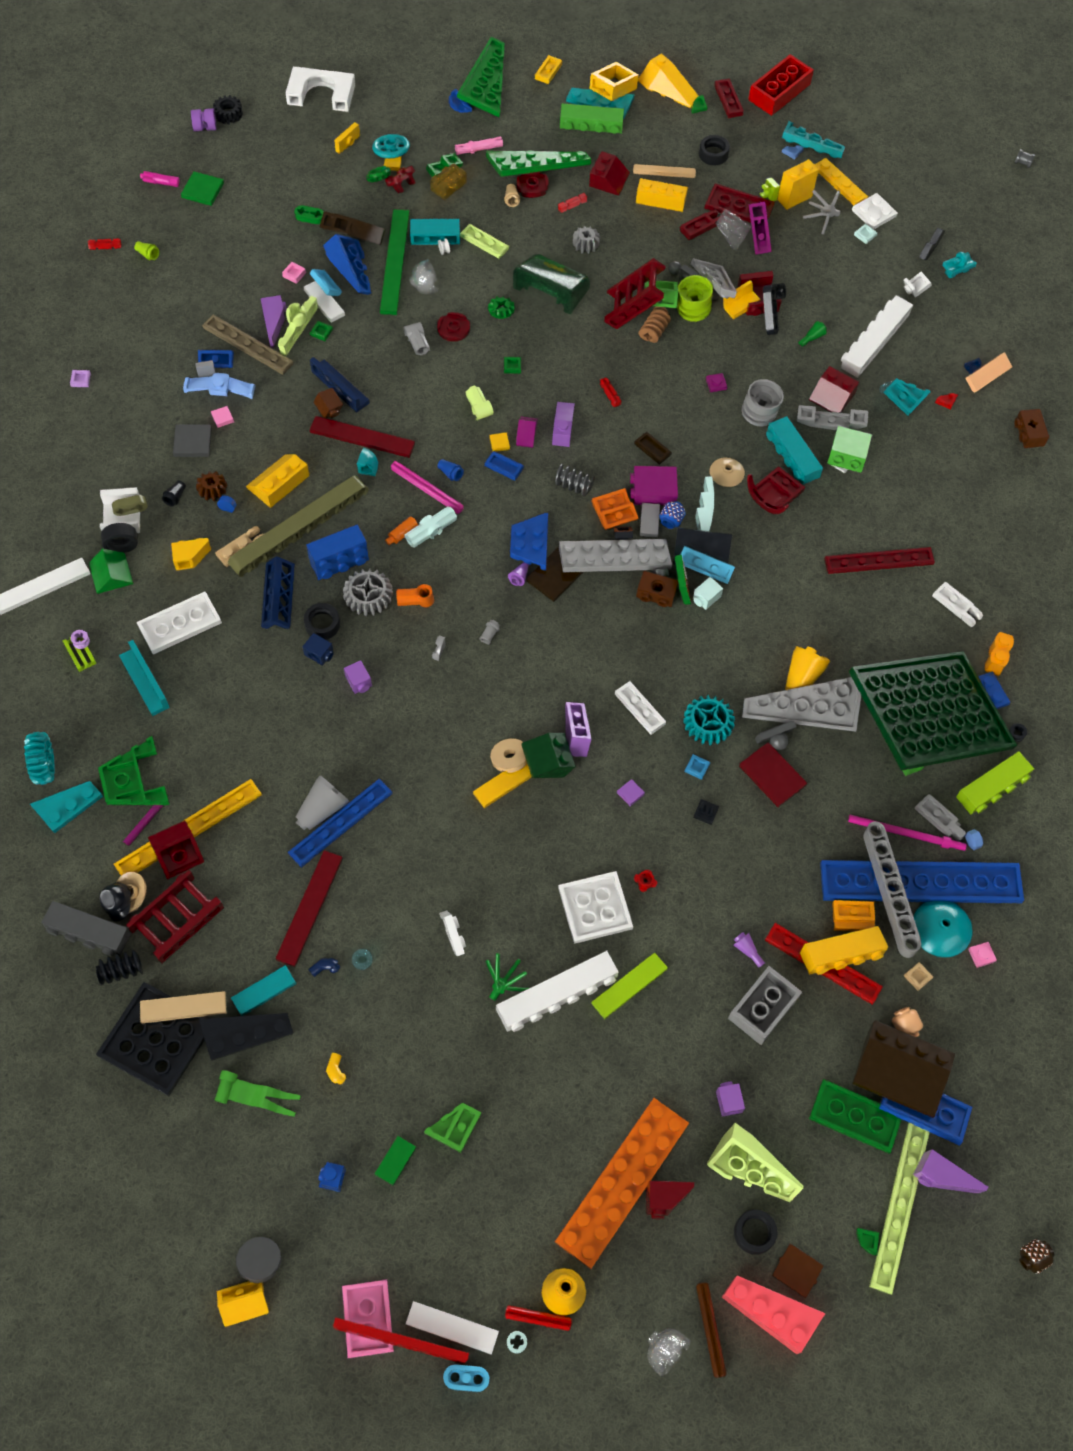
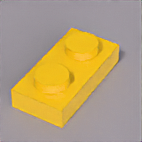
(548, 69)

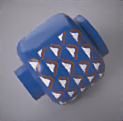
(672, 514)

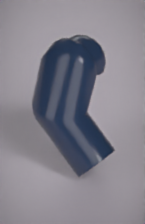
(323, 964)

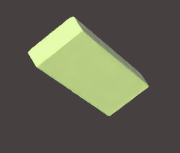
(484, 241)

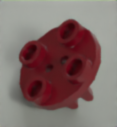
(402, 174)

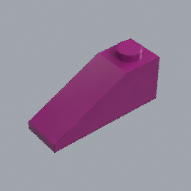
(760, 228)

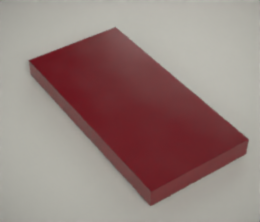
(735, 202)

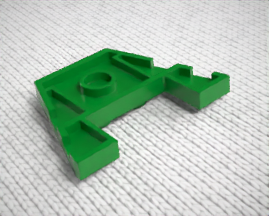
(123, 780)

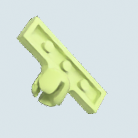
(298, 320)

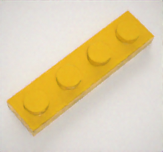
(840, 182)

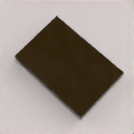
(553, 580)

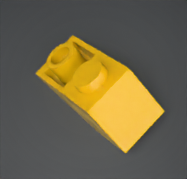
(189, 553)

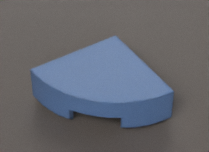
(792, 152)

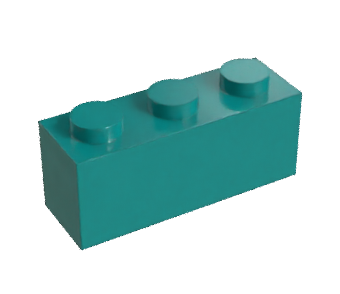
(431, 230)

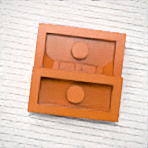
(614, 509)

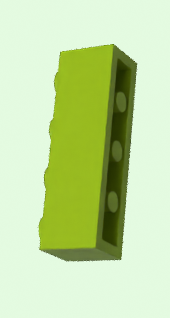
(994, 783)

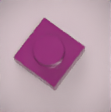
(716, 382)

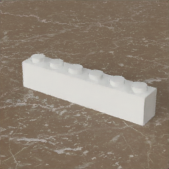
(876, 336)
(557, 991)

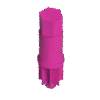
(156, 178)

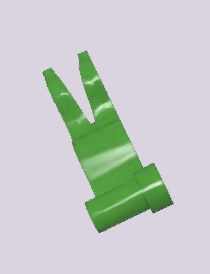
(251, 1094)

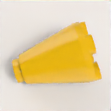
(805, 667)
(559, 1301)

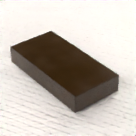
(652, 448)

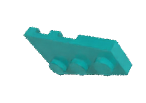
(66, 805)

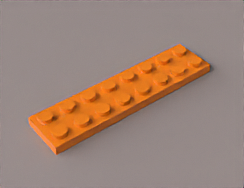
(621, 1183)

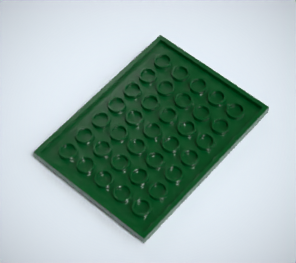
(932, 709)

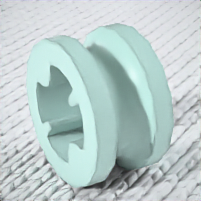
(521, 1347)

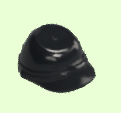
(116, 900)

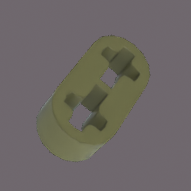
(129, 505)

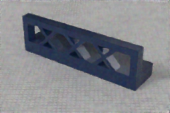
(340, 384)
(274, 590)

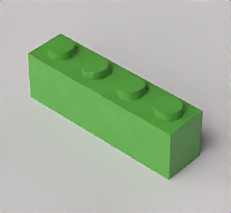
(591, 118)

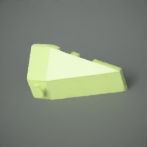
(746, 1158)

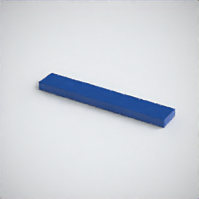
(340, 823)

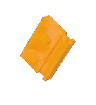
(853, 915)

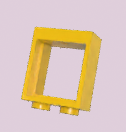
(601, 80)

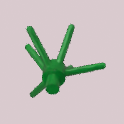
(500, 984)

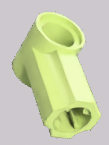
(480, 406)

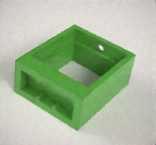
(670, 292)

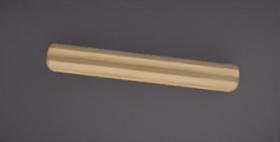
(664, 171)

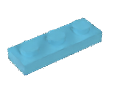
(707, 565)

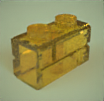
(448, 181)

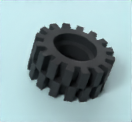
(225, 103)

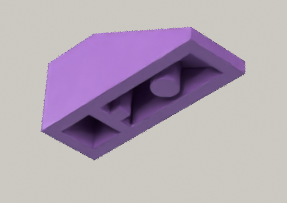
(274, 316)
(563, 424)
(577, 729)
(939, 1172)

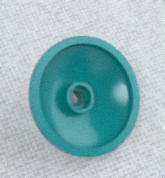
(941, 939)

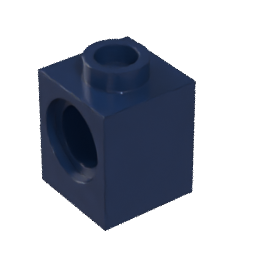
(318, 649)

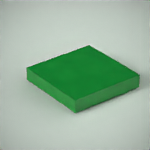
(202, 188)

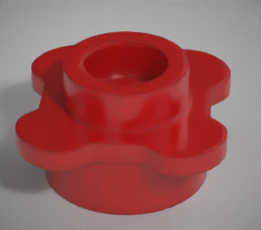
(643, 886)

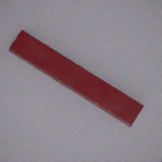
(362, 436)
(879, 560)
(309, 908)

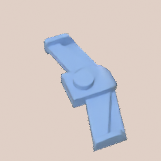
(219, 385)

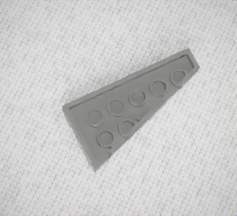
(823, 705)

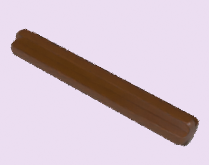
(711, 1330)

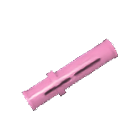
(475, 146)

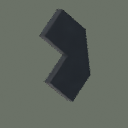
(930, 246)

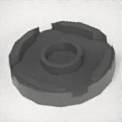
(258, 1259)

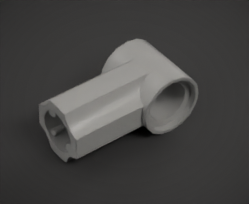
(417, 338)

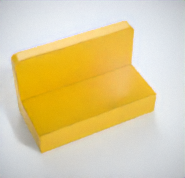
(738, 305)
(241, 1302)

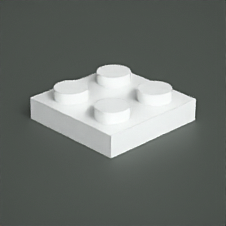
(874, 211)

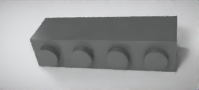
(85, 928)

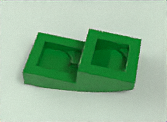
(446, 160)

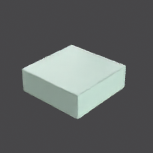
(865, 233)

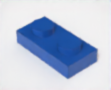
(994, 690)

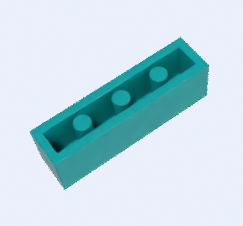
(794, 450)

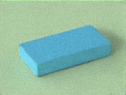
(325, 282)

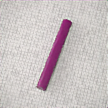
(142, 824)

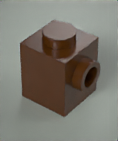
(328, 403)

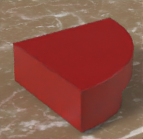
(946, 400)

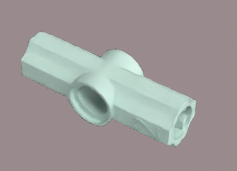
(430, 526)

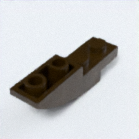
(352, 227)

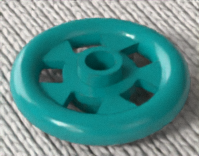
(391, 146)

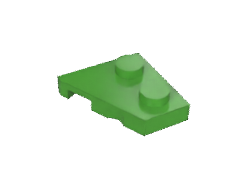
(455, 1127)

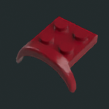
(775, 490)

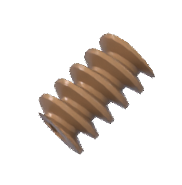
(655, 324)

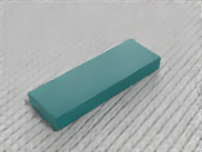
(263, 990)

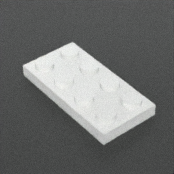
(179, 622)

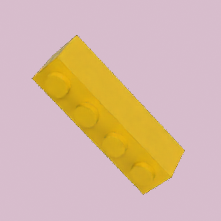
(844, 950)

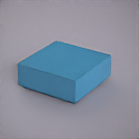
(697, 767)

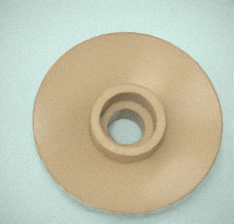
(726, 477)
(137, 888)

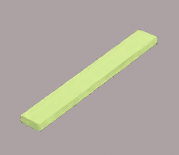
(899, 1210)

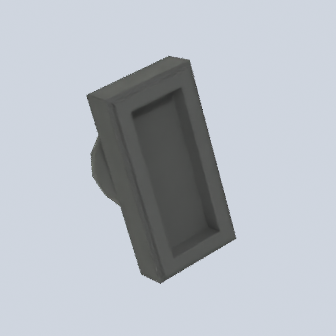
(777, 735)

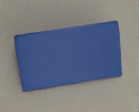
(220, 358)

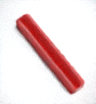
(538, 1318)

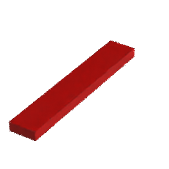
(846, 977)
(400, 1340)

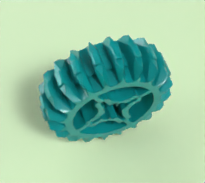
(720, 729)
(39, 758)

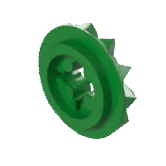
(378, 174)
(502, 312)

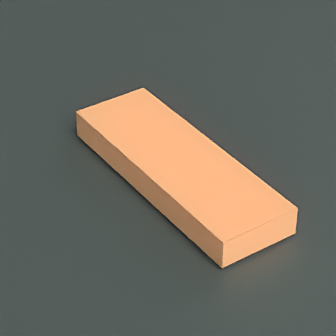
(988, 372)

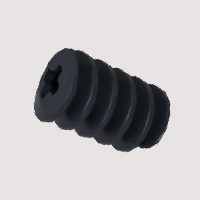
(119, 966)

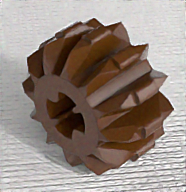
(211, 485)

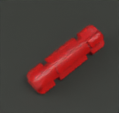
(572, 202)
(104, 244)
(610, 392)

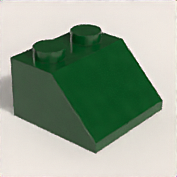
(548, 756)

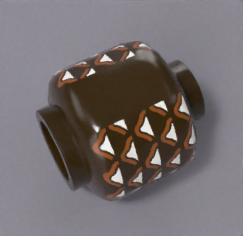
(1036, 1256)

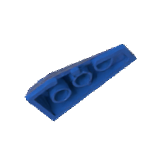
(346, 257)

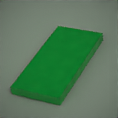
(854, 1116)

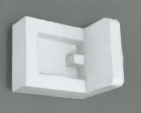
(917, 284)

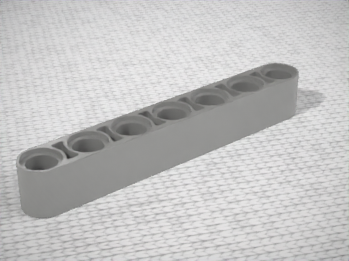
(889, 897)

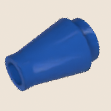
(451, 470)

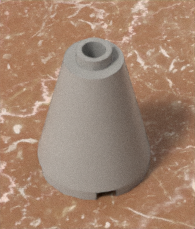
(320, 804)

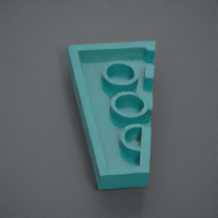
(591, 98)
(814, 140)

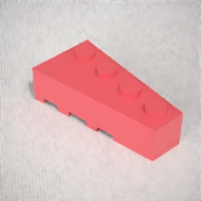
(775, 1313)

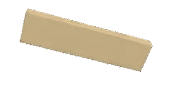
(183, 1007)

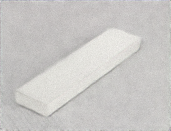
(452, 1327)

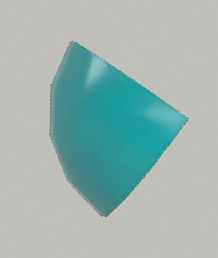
(367, 462)

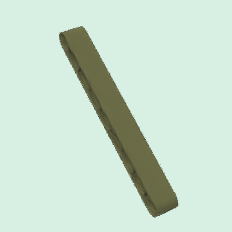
(297, 525)

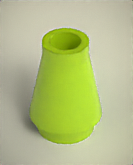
(149, 251)

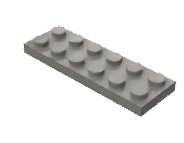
(614, 555)

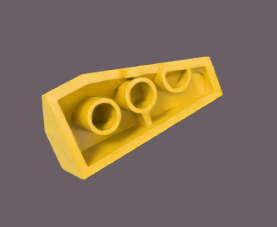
(666, 79)

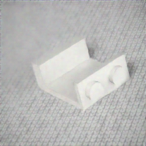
(108, 497)

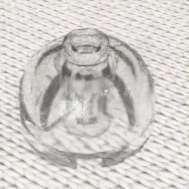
(424, 278)
(666, 1349)

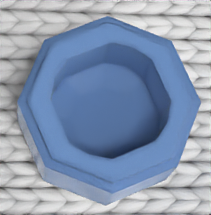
(974, 839)

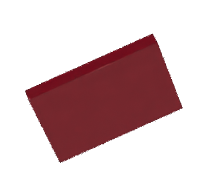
(773, 774)

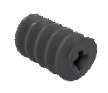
(574, 481)

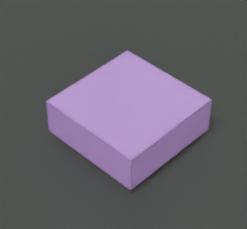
(80, 378)

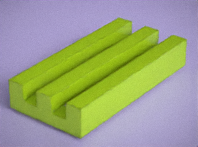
(86, 665)

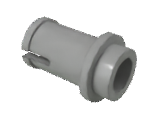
(489, 632)

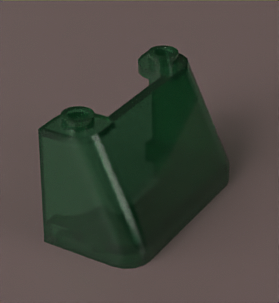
(552, 279)

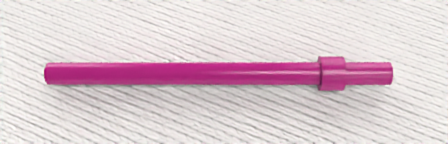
(944, 841)

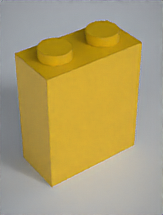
(797, 184)

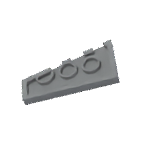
(717, 276)

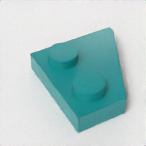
(905, 395)

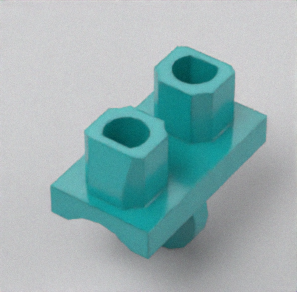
(958, 264)

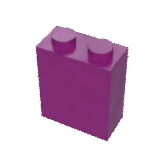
(654, 484)

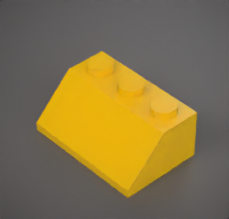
(661, 195)
(279, 479)

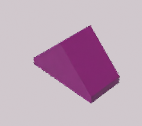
(526, 431)

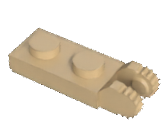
(237, 544)

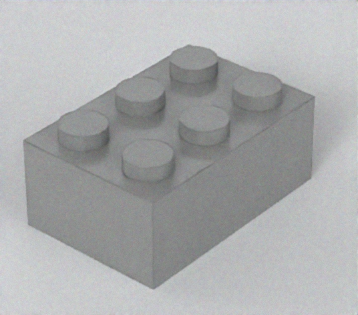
(764, 1005)

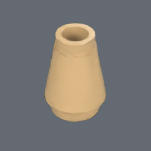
(512, 196)

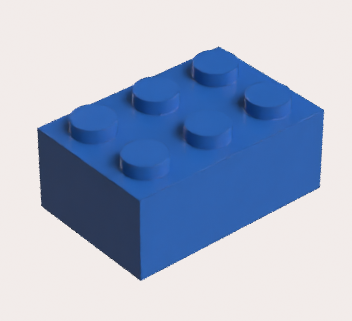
(338, 552)

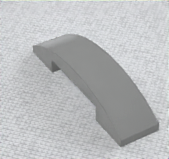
(830, 420)

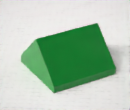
(110, 570)

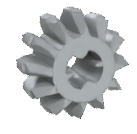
(586, 239)

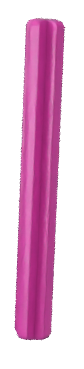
(426, 487)

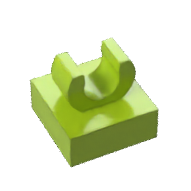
(770, 189)

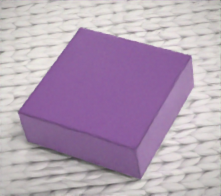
(630, 792)

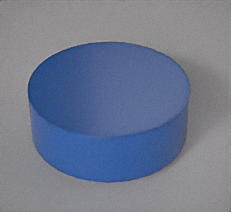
(226, 503)

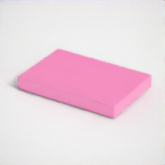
(368, 1306)

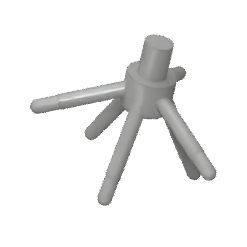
(826, 210)

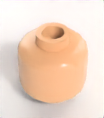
(907, 1021)

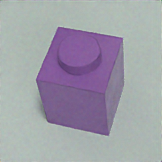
(358, 677)
(730, 1099)

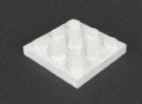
(595, 907)

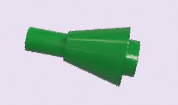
(816, 331)

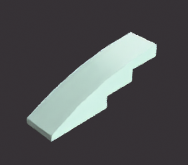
(705, 512)

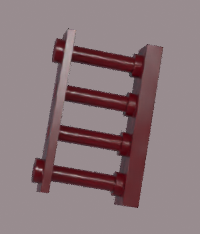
(639, 303)
(179, 935)

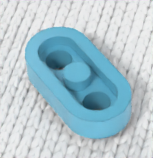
(466, 1378)

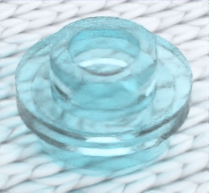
(362, 953)

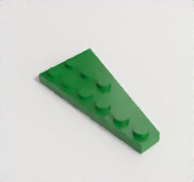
(484, 81)
(523, 162)

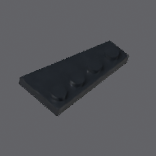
(236, 1034)

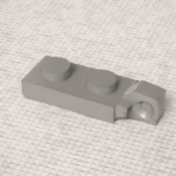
(940, 817)

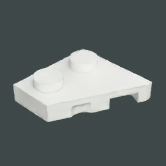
(451, 925)

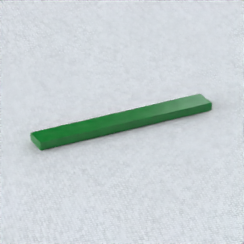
(394, 262)

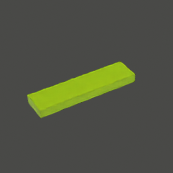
(629, 985)

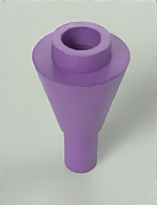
(518, 575)
(746, 946)

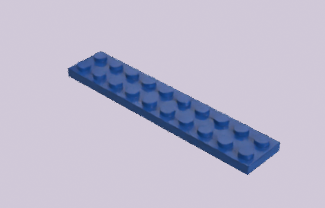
(926, 881)

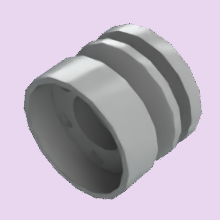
(762, 402)

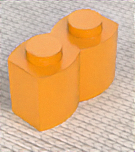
(999, 653)

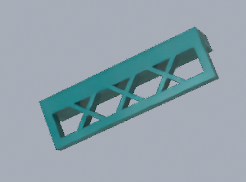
(144, 680)

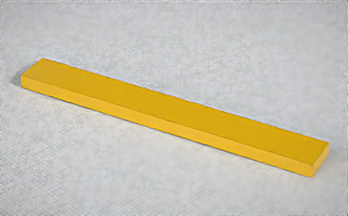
(197, 823)

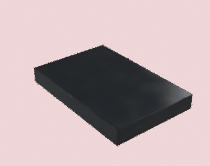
(707, 542)

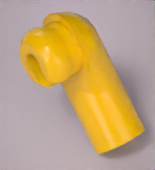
(333, 1070)

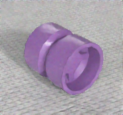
(203, 119)

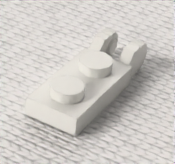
(957, 604)

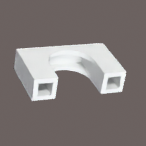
(305, 78)

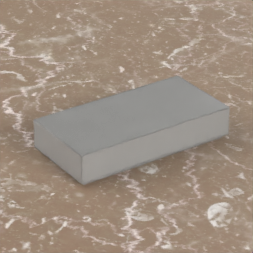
(649, 520)

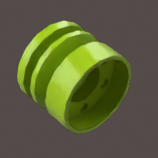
(694, 298)

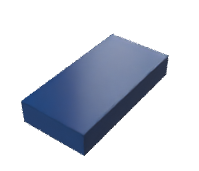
(504, 465)

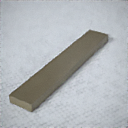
(248, 344)

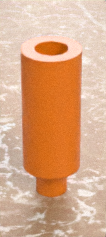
(399, 532)

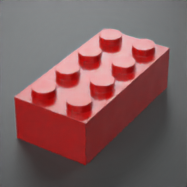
(780, 84)

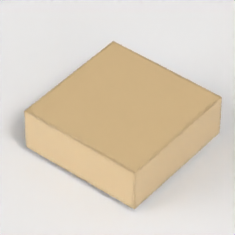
(918, 976)

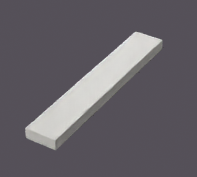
(43, 585)

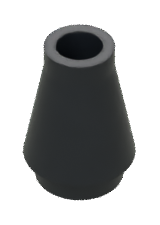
(173, 494)

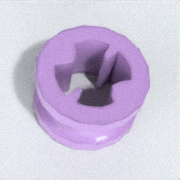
(83, 644)

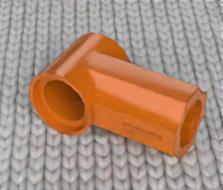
(414, 596)

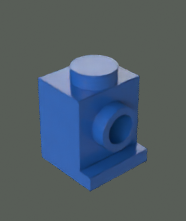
(332, 1176)

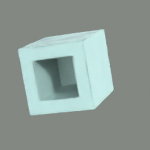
(707, 593)

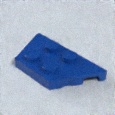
(530, 541)

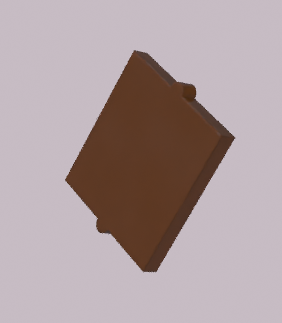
(797, 1270)

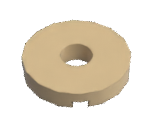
(506, 747)

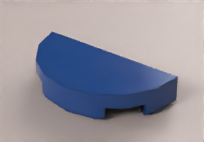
(458, 104)

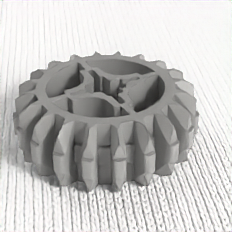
(375, 599)

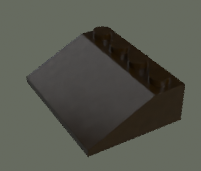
(903, 1068)

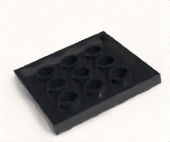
(147, 1071)

